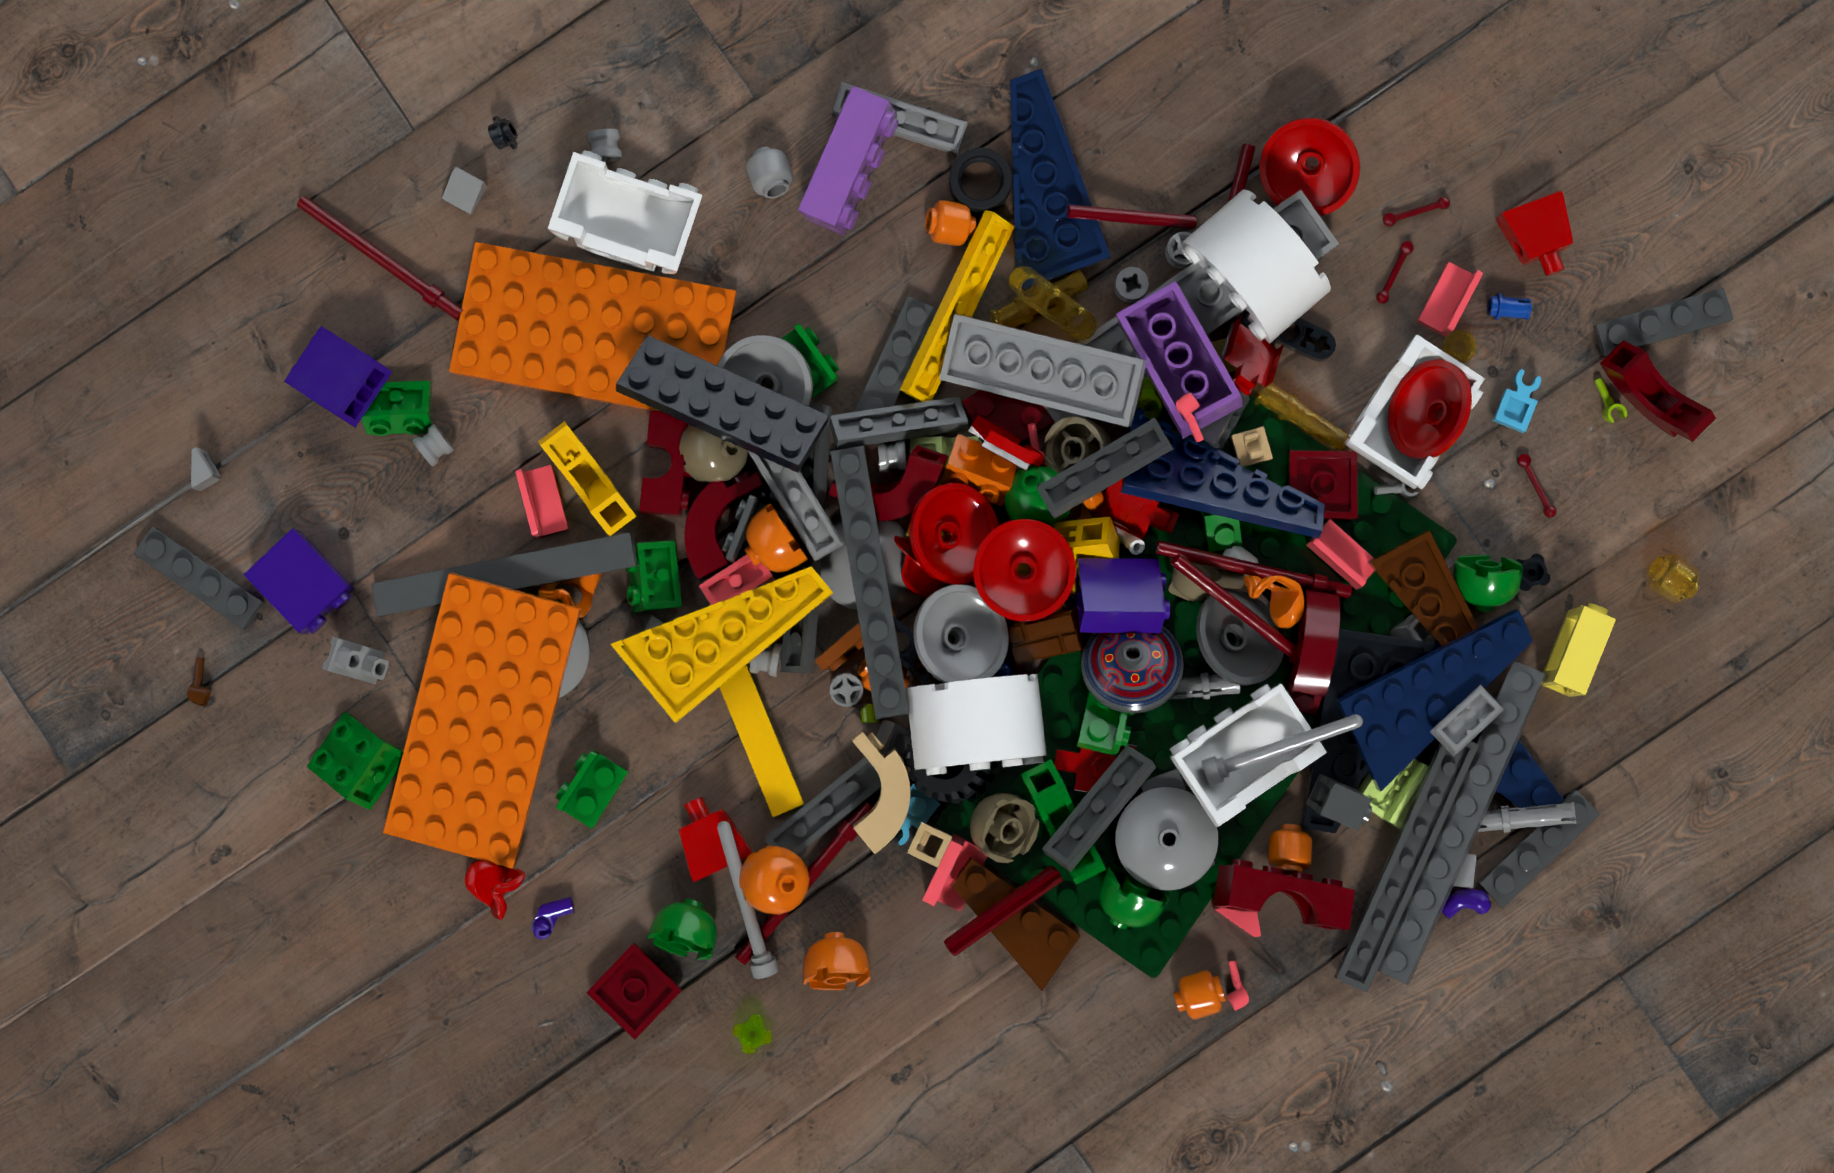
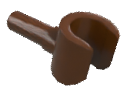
(196, 693)

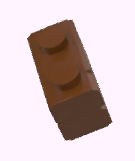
(1047, 636)

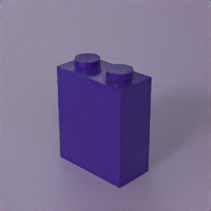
(338, 376)
(300, 582)
(1120, 595)

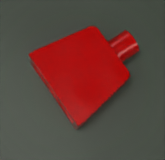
(1538, 231)
(703, 843)

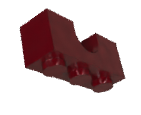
(667, 493)

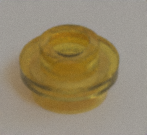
(1467, 339)

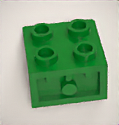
(356, 761)

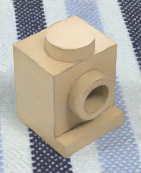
(929, 844)

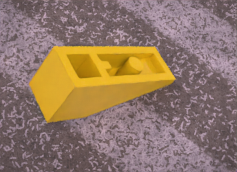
(1090, 537)

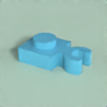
(1516, 406)
(920, 810)

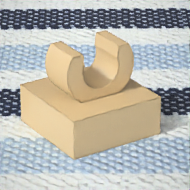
(1251, 447)

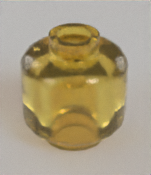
(1673, 577)

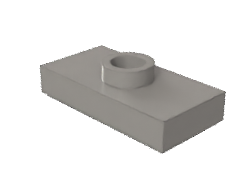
(1467, 720)

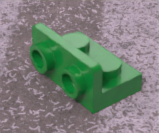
(821, 368)
(400, 409)
(655, 579)
(1103, 728)
(591, 788)

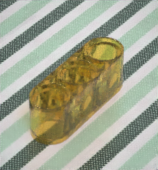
(1063, 313)

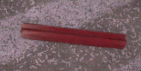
(1003, 910)

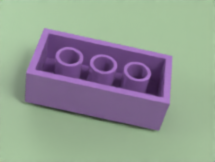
(849, 161)
(1179, 357)

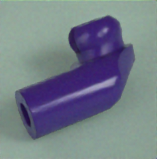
(1469, 899)
(548, 914)

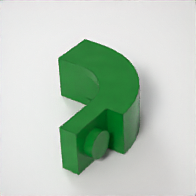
(1054, 807)

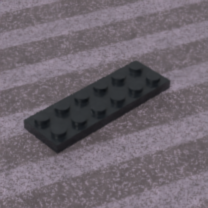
(722, 403)

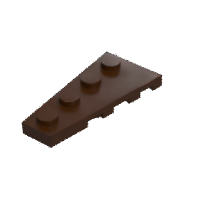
(1426, 587)
(1030, 936)

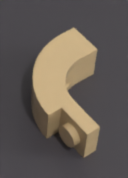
(889, 812)

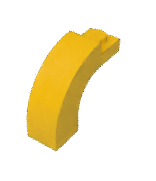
(587, 478)

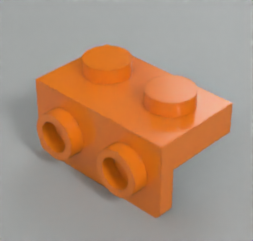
(979, 469)

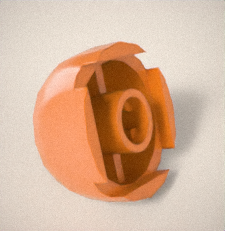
(772, 542)
(774, 880)
(835, 962)

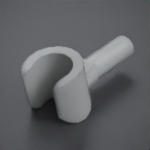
(1396, 488)

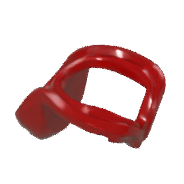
(490, 882)

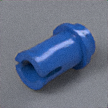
(1508, 307)

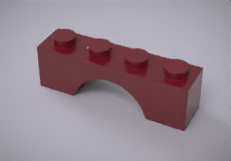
(1320, 904)

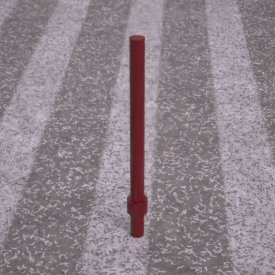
(431, 294)
(1314, 582)
(1235, 606)
(845, 834)

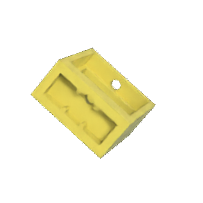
(1578, 650)

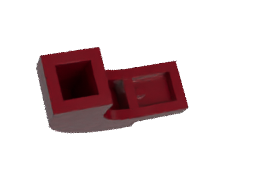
(1652, 395)
(900, 498)
(703, 521)
(1315, 650)

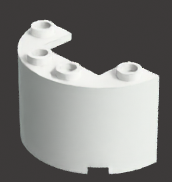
(623, 215)
(1259, 264)
(1371, 433)
(976, 723)
(1258, 723)

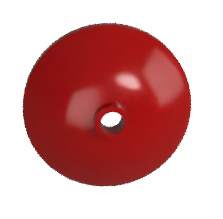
(1286, 169)
(1429, 409)
(965, 521)
(1049, 577)

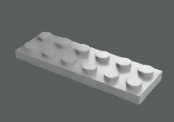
(1043, 370)

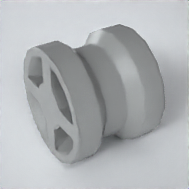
(605, 144)
(1171, 253)
(1128, 291)
(433, 445)
(892, 456)
(767, 661)
(842, 689)

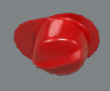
(913, 575)

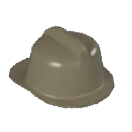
(1186, 589)

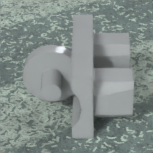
(356, 661)

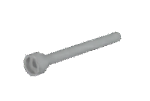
(1218, 769)
(763, 963)

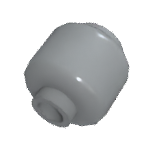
(769, 172)

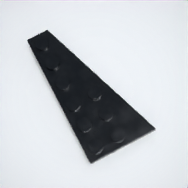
(1358, 661)

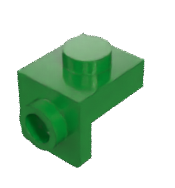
(1221, 532)

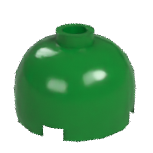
(1024, 499)
(1487, 581)
(1129, 901)
(684, 929)

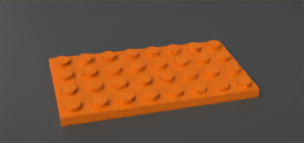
(577, 322)
(482, 720)

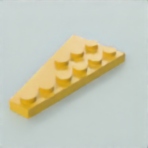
(706, 648)

